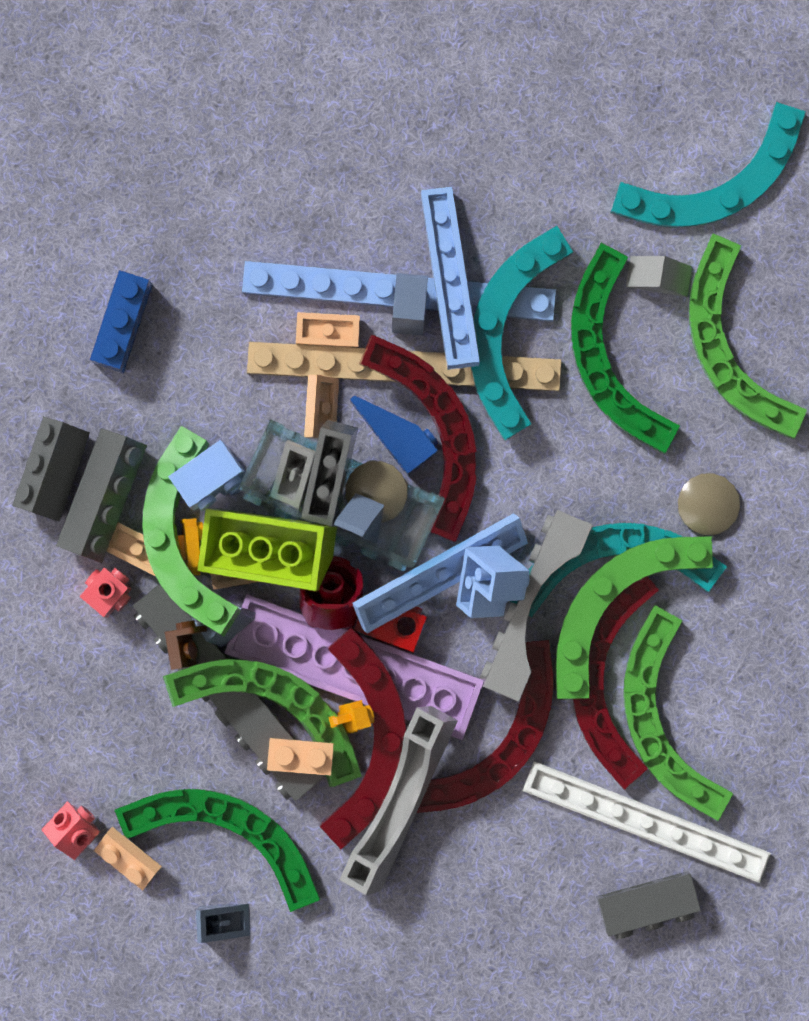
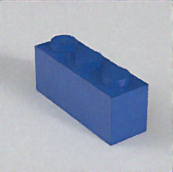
(121, 321)

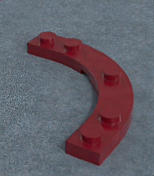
(449, 419)
(592, 711)
(389, 733)
(513, 750)

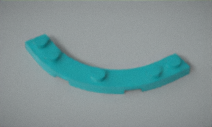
(725, 199)
(490, 320)
(614, 540)

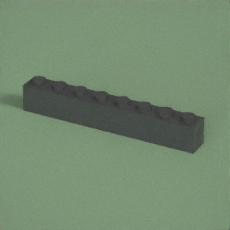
(242, 710)

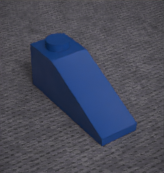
(401, 437)

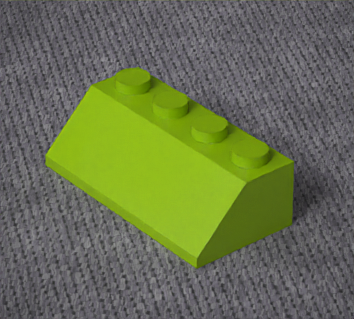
(266, 548)

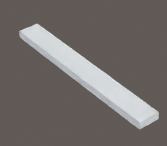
(646, 822)

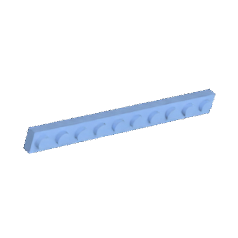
(372, 288)

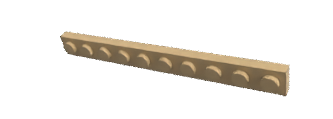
(344, 364)

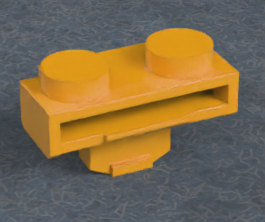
(189, 543)
(353, 717)

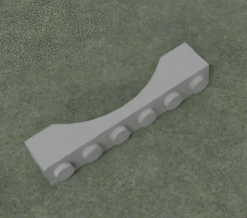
(510, 666)
(420, 756)

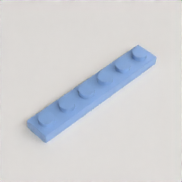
(450, 278)
(433, 575)

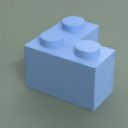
(208, 475)
(489, 581)

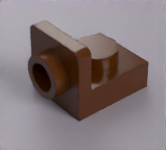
(180, 645)

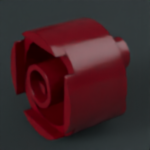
(332, 604)

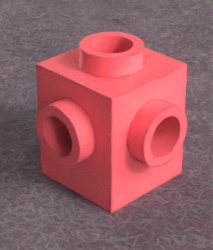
(95, 595)
(71, 830)

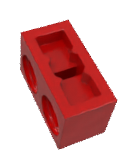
(389, 633)

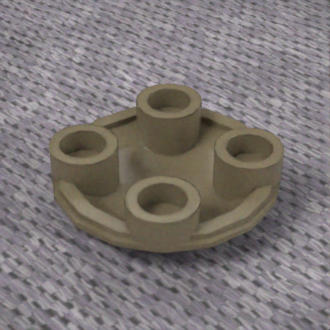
(381, 484)
(708, 504)

